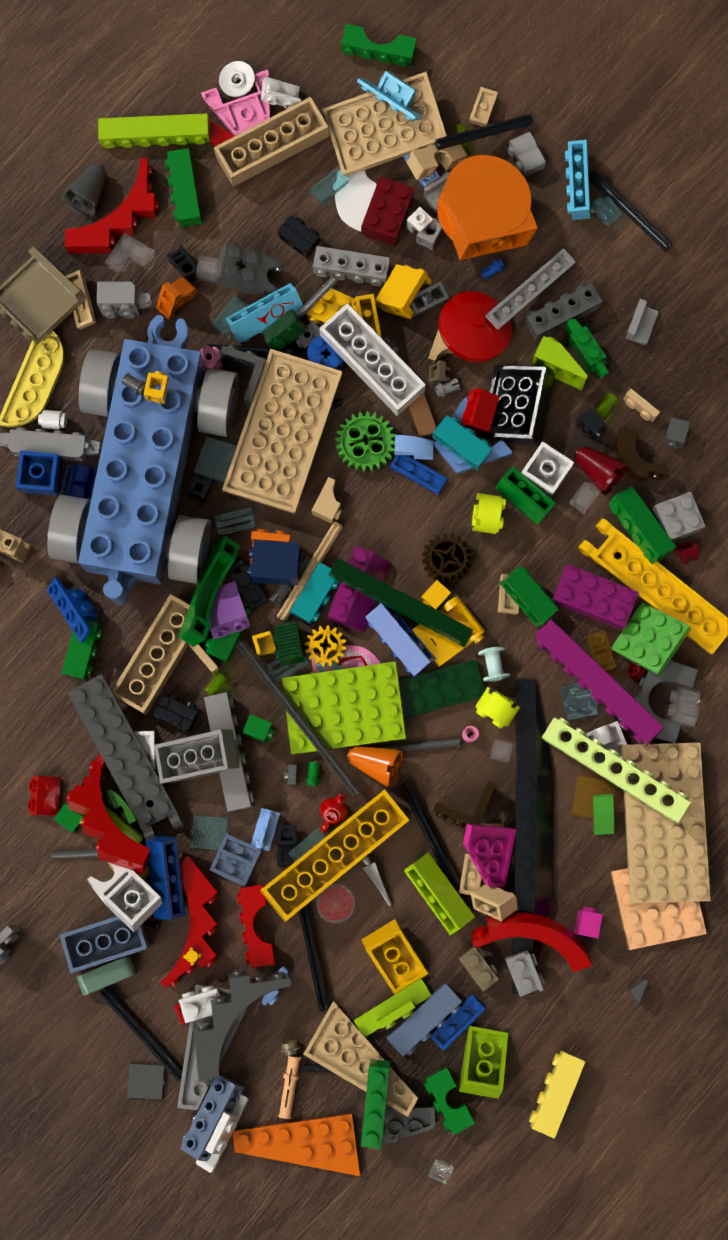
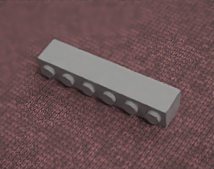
(233, 781)

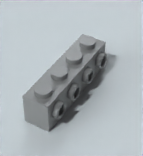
(351, 266)

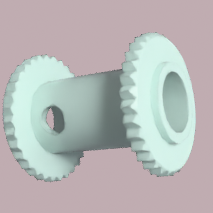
(494, 664)

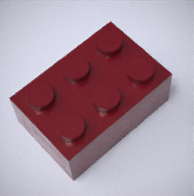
(387, 211)

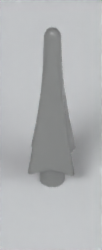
(372, 871)

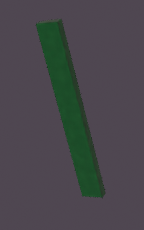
(400, 602)

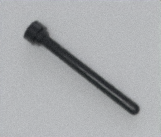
(257, 350)

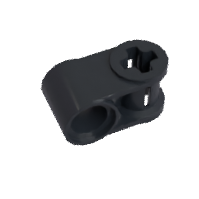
(181, 262)

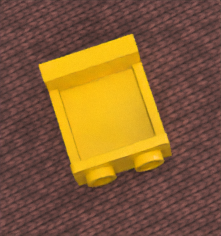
(401, 290)

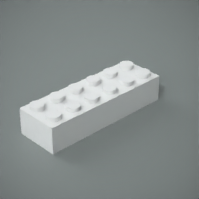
(372, 359)

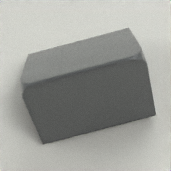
(637, 990)

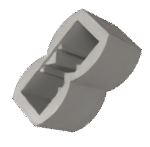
(526, 154)

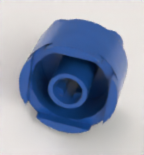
(318, 349)

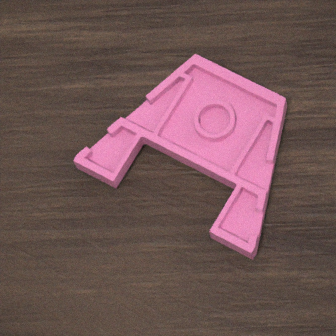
(243, 112)

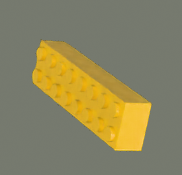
(334, 855)

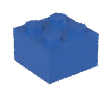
(38, 473)

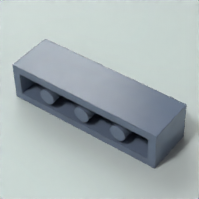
(424, 1019)

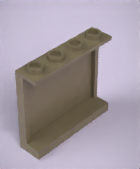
(38, 297)

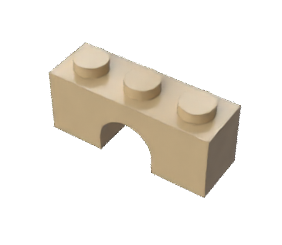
(423, 161)

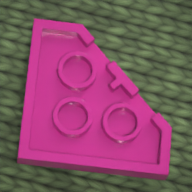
(490, 851)

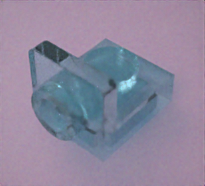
(606, 210)

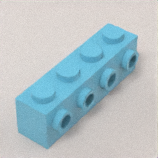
(579, 180)

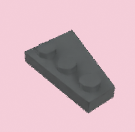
(400, 1126)

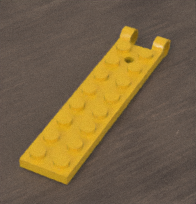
(658, 587)

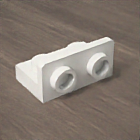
(280, 93)
(198, 1005)

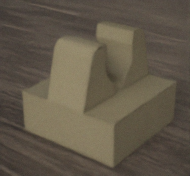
(437, 372)

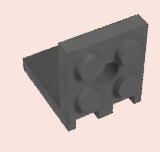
(248, 362)

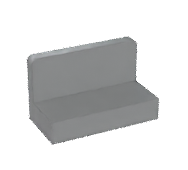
(642, 323)

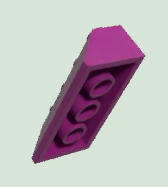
(351, 606)

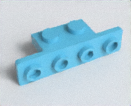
(395, 92)

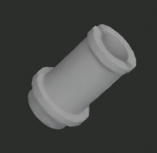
(445, 388)

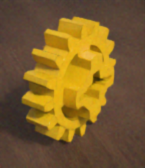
(317, 646)

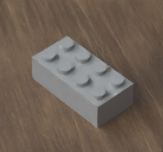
(196, 756)

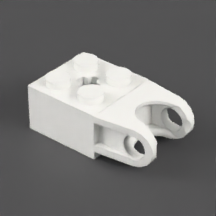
(120, 890)

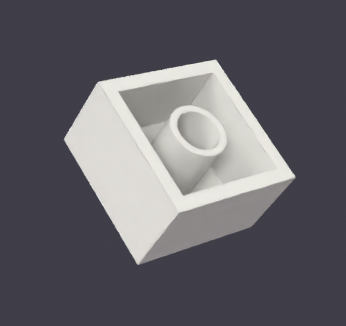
(547, 469)

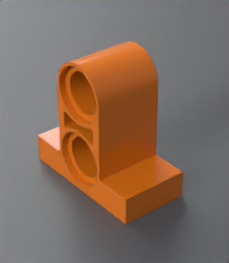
(175, 296)

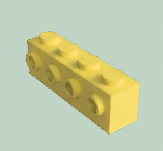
(557, 1093)

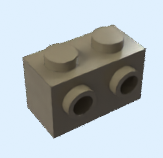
(477, 967)

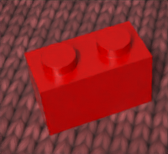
(480, 410)

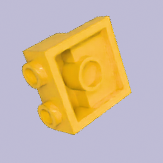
(328, 306)

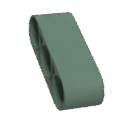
(106, 975)

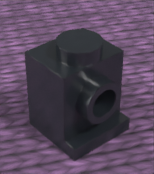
(591, 424)

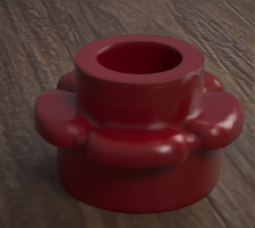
(635, 671)

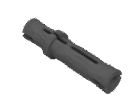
(282, 590)

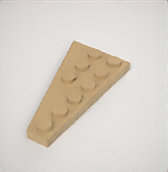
(348, 1053)

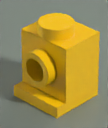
(153, 380)

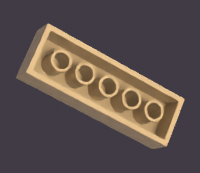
(271, 141)
(154, 658)

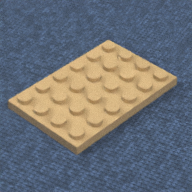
(372, 133)

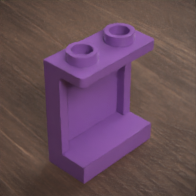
(228, 612)

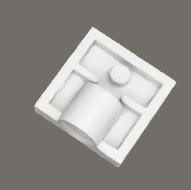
(610, 736)

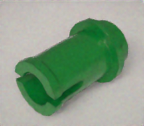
(313, 774)

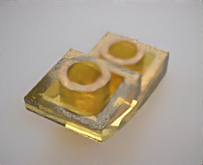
(600, 650)

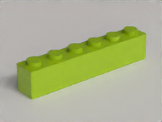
(154, 130)

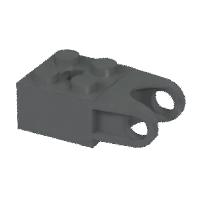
(245, 270)

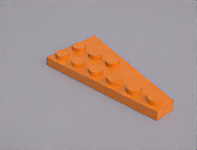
(315, 1143)

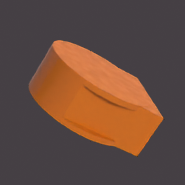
(486, 207)

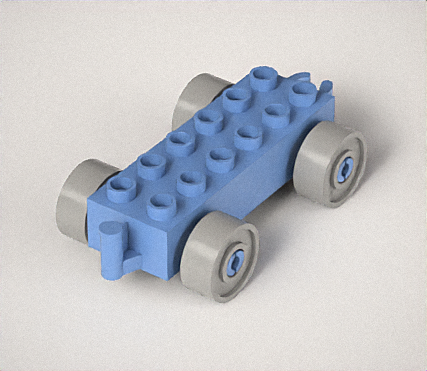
(142, 465)

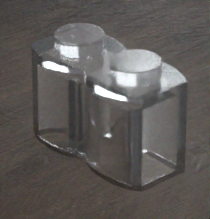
(684, 706)

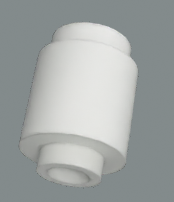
(52, 420)

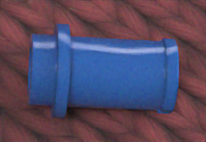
(492, 269)

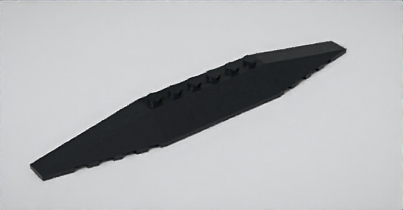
(532, 815)

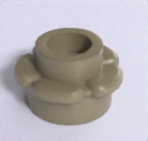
(290, 1047)

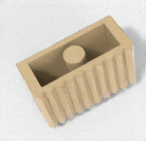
(494, 902)

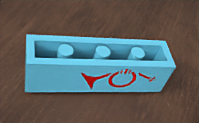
(263, 313)

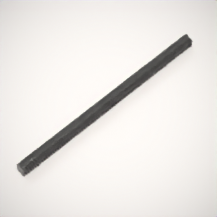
(282, 698)

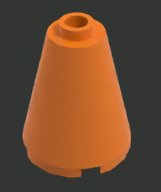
(377, 763)

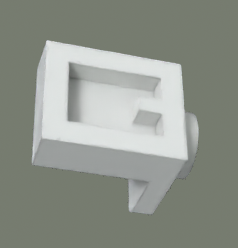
(418, 220)

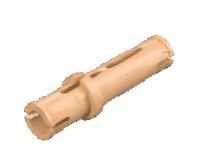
(289, 1088)

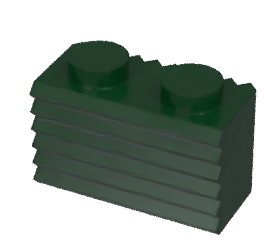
(284, 330)
(289, 643)

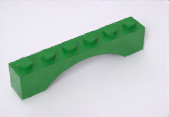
(198, 617)

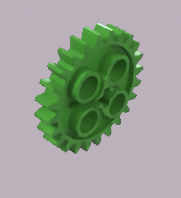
(368, 458)

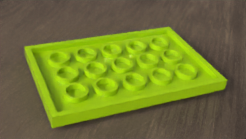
(347, 707)

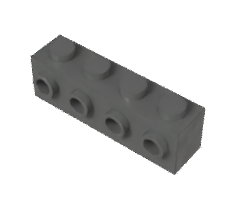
(556, 314)

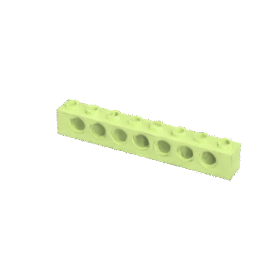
(553, 737)

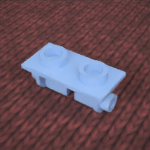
(265, 829)

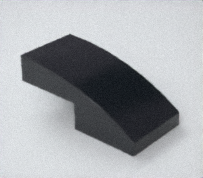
(285, 843)

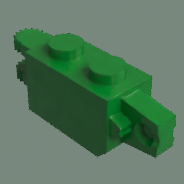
(586, 348)

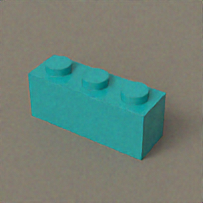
(462, 442)
(314, 595)

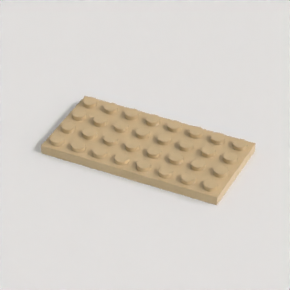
(282, 431)
(666, 857)

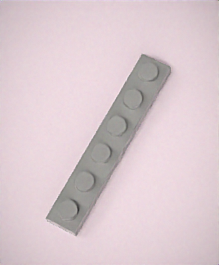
(530, 289)

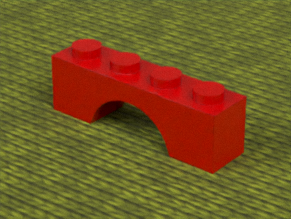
(259, 951)

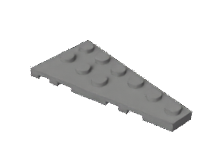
(191, 1088)

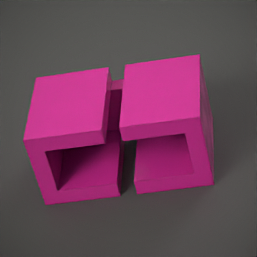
(588, 922)

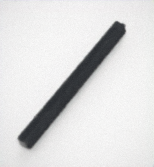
(482, 132)
(637, 217)
(429, 833)
(314, 959)
(142, 1033)

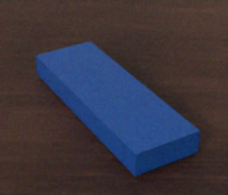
(418, 473)
(458, 1022)

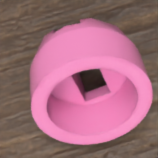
(467, 730)

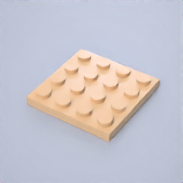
(655, 922)

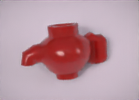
(333, 811)

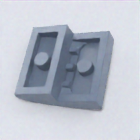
(235, 860)

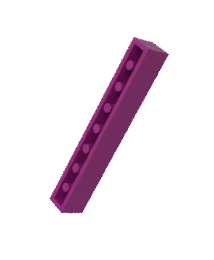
(599, 683)

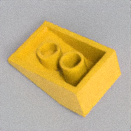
(394, 956)

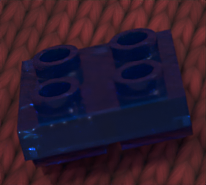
(78, 481)

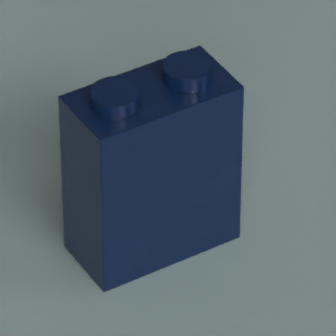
(275, 562)

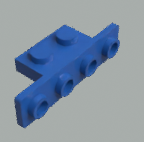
(74, 608)

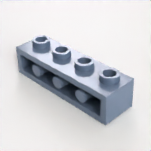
(220, 1098)

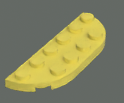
(34, 382)

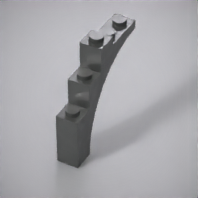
(225, 1011)

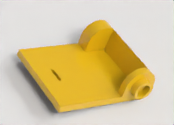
(445, 648)

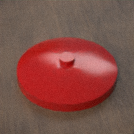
(467, 329)

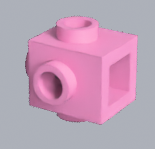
(216, 361)

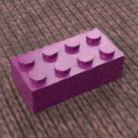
(595, 597)

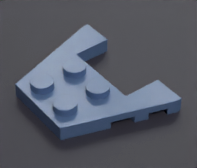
(499, 450)

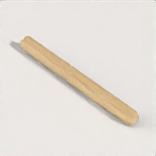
(318, 557)

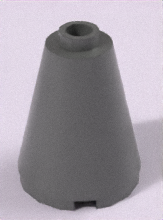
(86, 190)

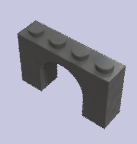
(673, 674)

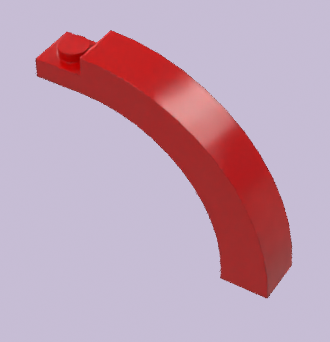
(536, 928)

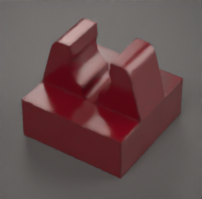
(686, 550)

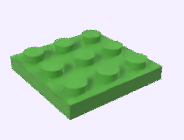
(650, 638)

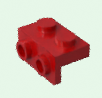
(44, 795)

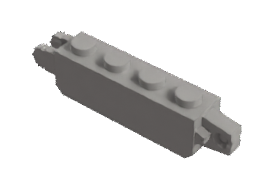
(67, 446)

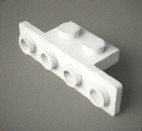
(222, 1135)

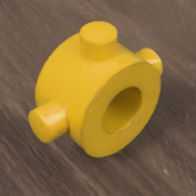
(192, 956)

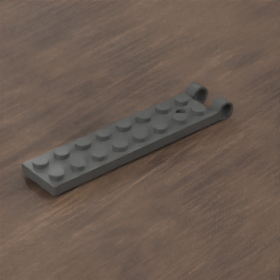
(124, 755)

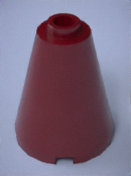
(600, 468)

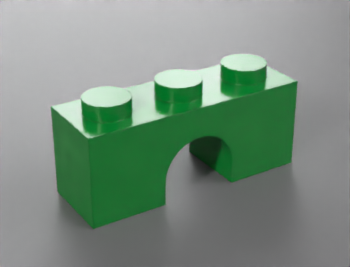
(457, 1117)

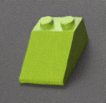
(559, 362)
(484, 1062)

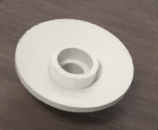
(236, 71)

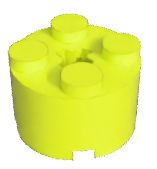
(487, 513)
(496, 707)

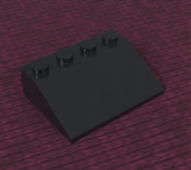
(521, 405)

